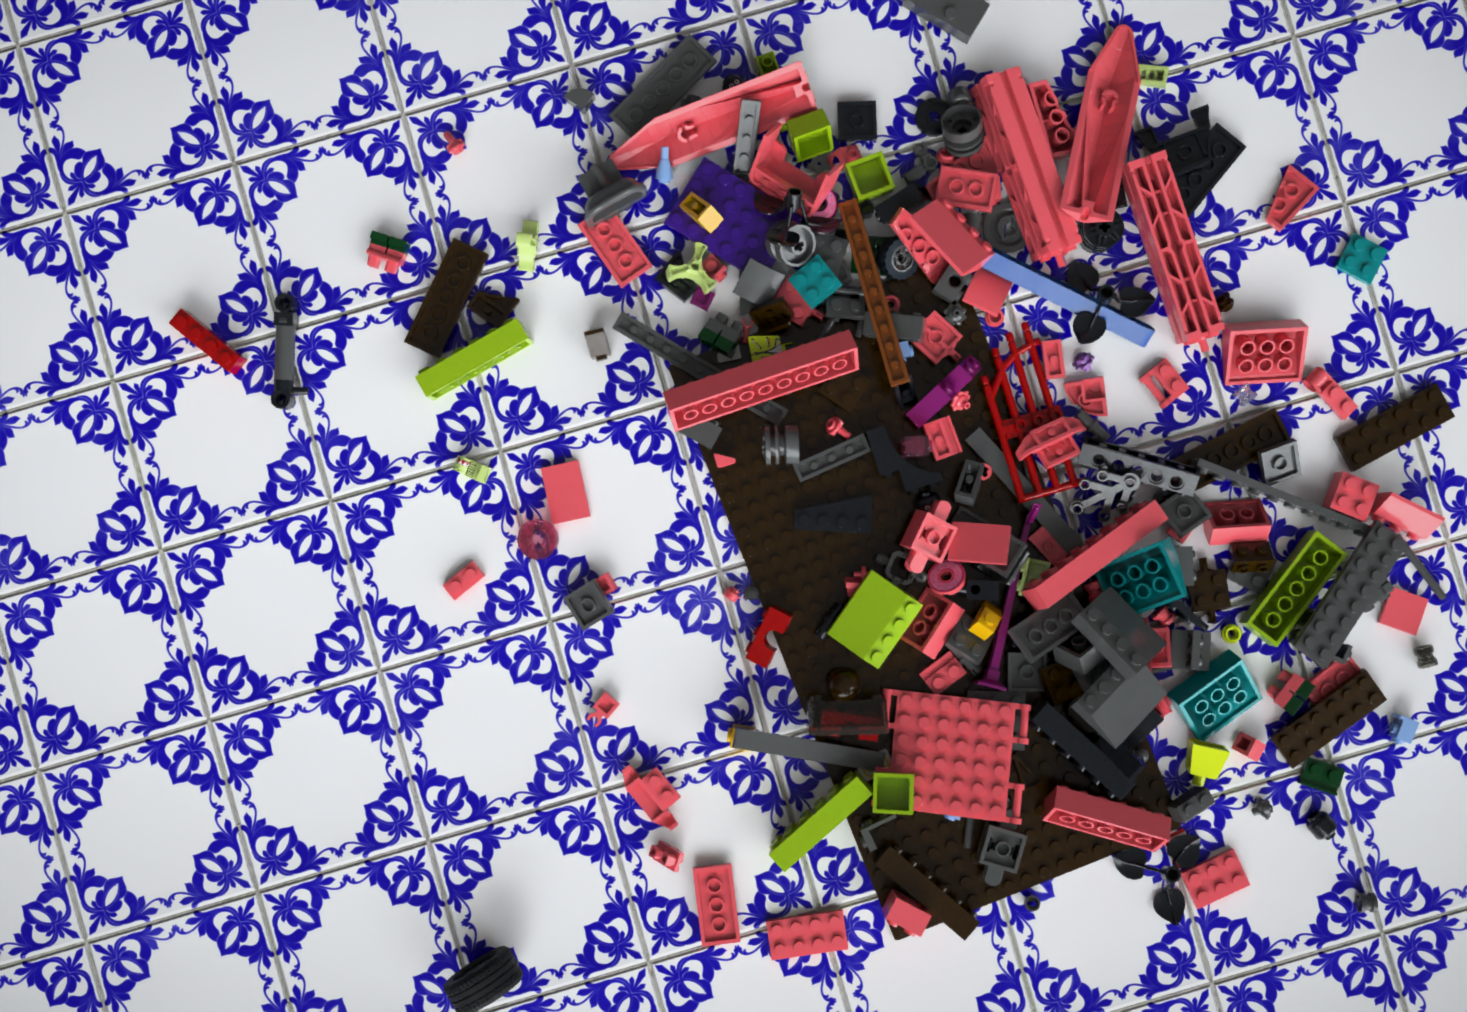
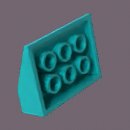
(1146, 576)
(1215, 696)

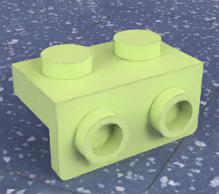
(1031, 570)

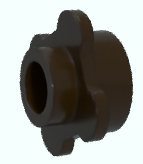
(1224, 302)

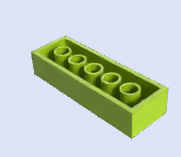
(473, 359)
(1293, 588)
(820, 820)

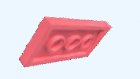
(617, 250)
(716, 904)
(807, 934)

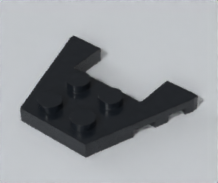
(1186, 150)

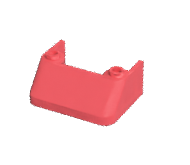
(776, 175)

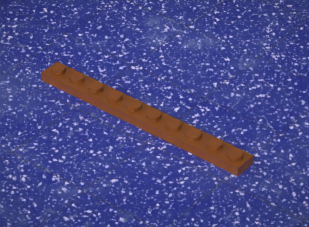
(874, 292)

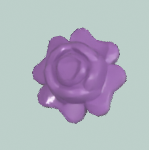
(1083, 361)

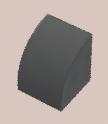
(580, 99)

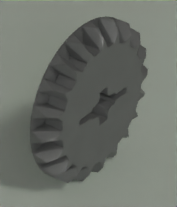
(994, 229)

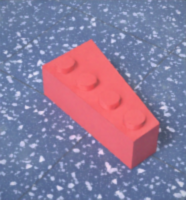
(1052, 120)

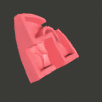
(1088, 394)

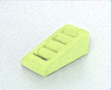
(1156, 69)

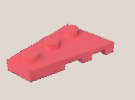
(1290, 198)

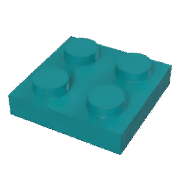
(1361, 258)
(815, 281)

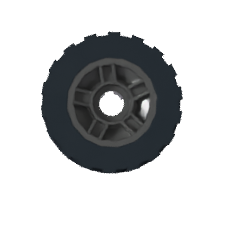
(888, 262)

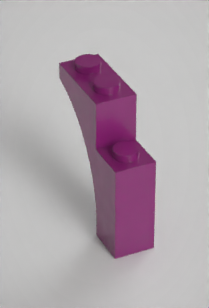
(944, 391)

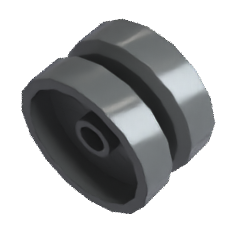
(795, 255)

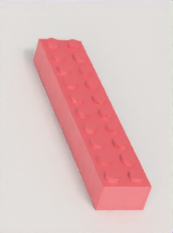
(762, 380)

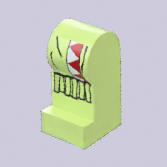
(472, 469)

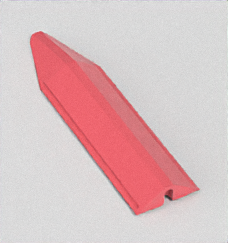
(714, 120)
(1103, 131)

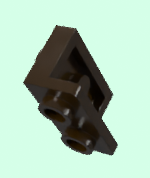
(772, 316)
(1251, 557)

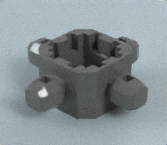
(882, 559)

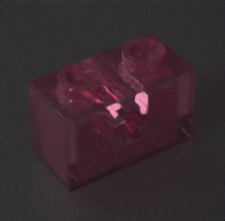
(915, 446)

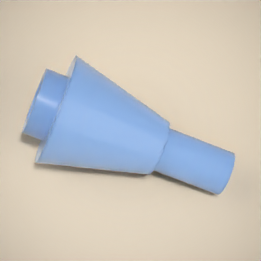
(664, 169)

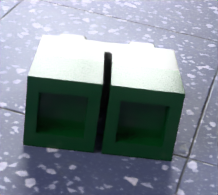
(721, 337)

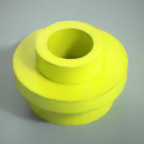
(1236, 633)

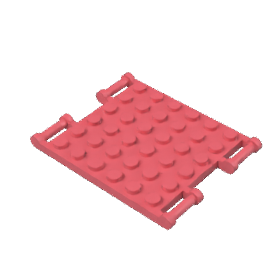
(957, 753)

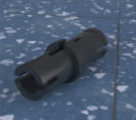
(828, 620)

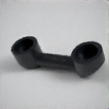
(867, 211)

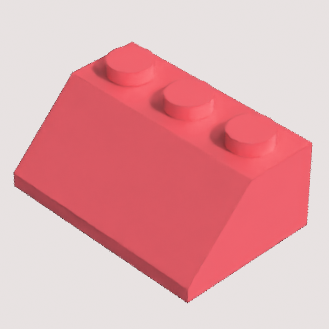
(1405, 516)
(1236, 522)
(932, 623)

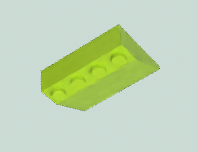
(875, 618)

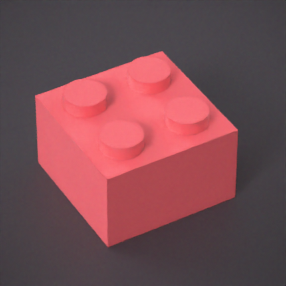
(1350, 496)
(906, 913)

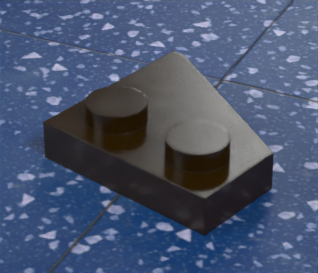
(492, 308)
(1022, 774)

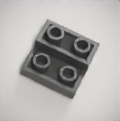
(758, 282)

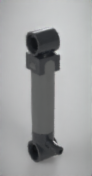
(286, 325)

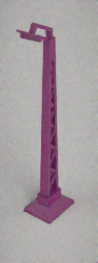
(992, 672)

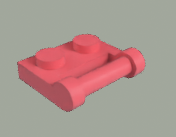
(1169, 381)

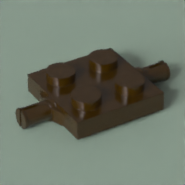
(1209, 591)

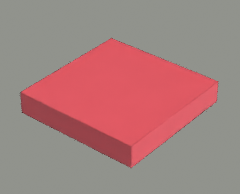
(1403, 611)

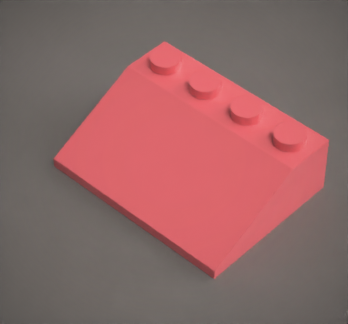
(952, 236)
(1263, 351)

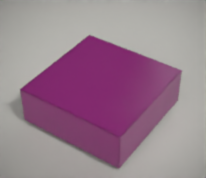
(702, 301)

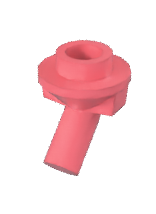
(455, 146)
(834, 426)

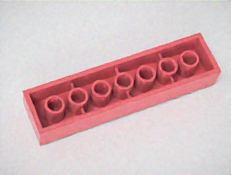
(1093, 555)

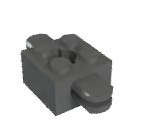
(1000, 849)

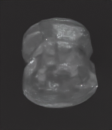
(1244, 394)

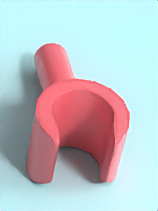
(746, 331)

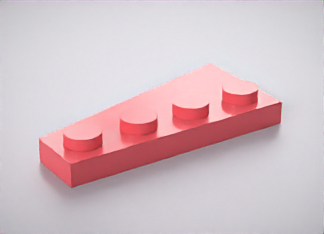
(920, 248)

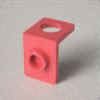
(845, 155)

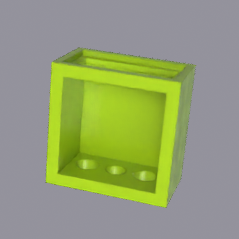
(810, 135)
(869, 177)
(893, 792)

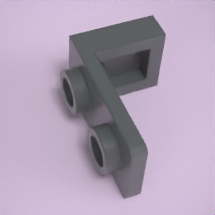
(866, 838)

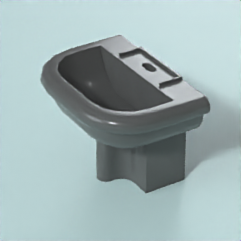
(608, 192)

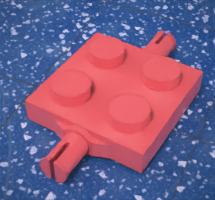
(797, 303)
(939, 339)

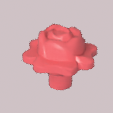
(960, 401)

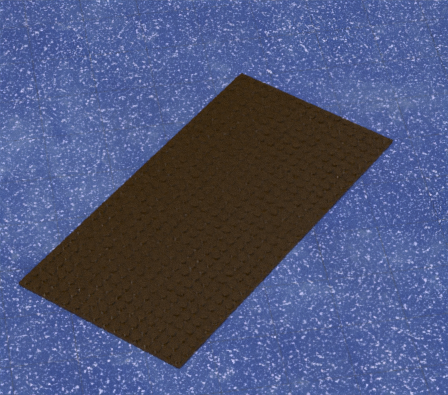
(808, 569)

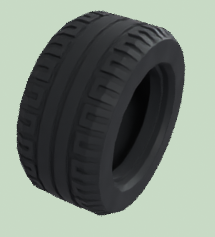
(483, 980)

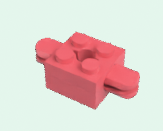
(936, 539)

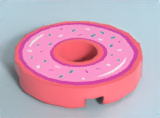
(950, 586)

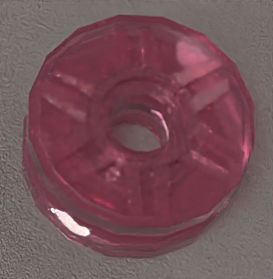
(526, 542)

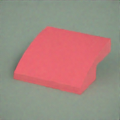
(987, 291)

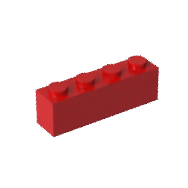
(208, 341)

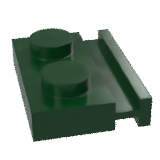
(1321, 776)

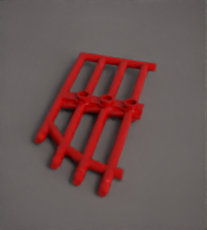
(1021, 425)

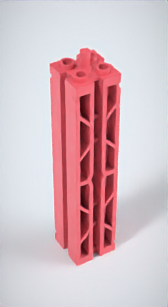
(1025, 165)
(1172, 250)

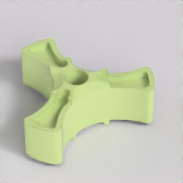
(527, 245)
(693, 270)

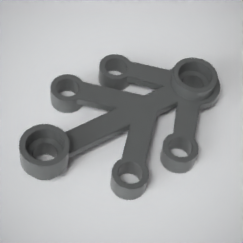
(1107, 492)

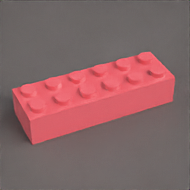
(1107, 818)

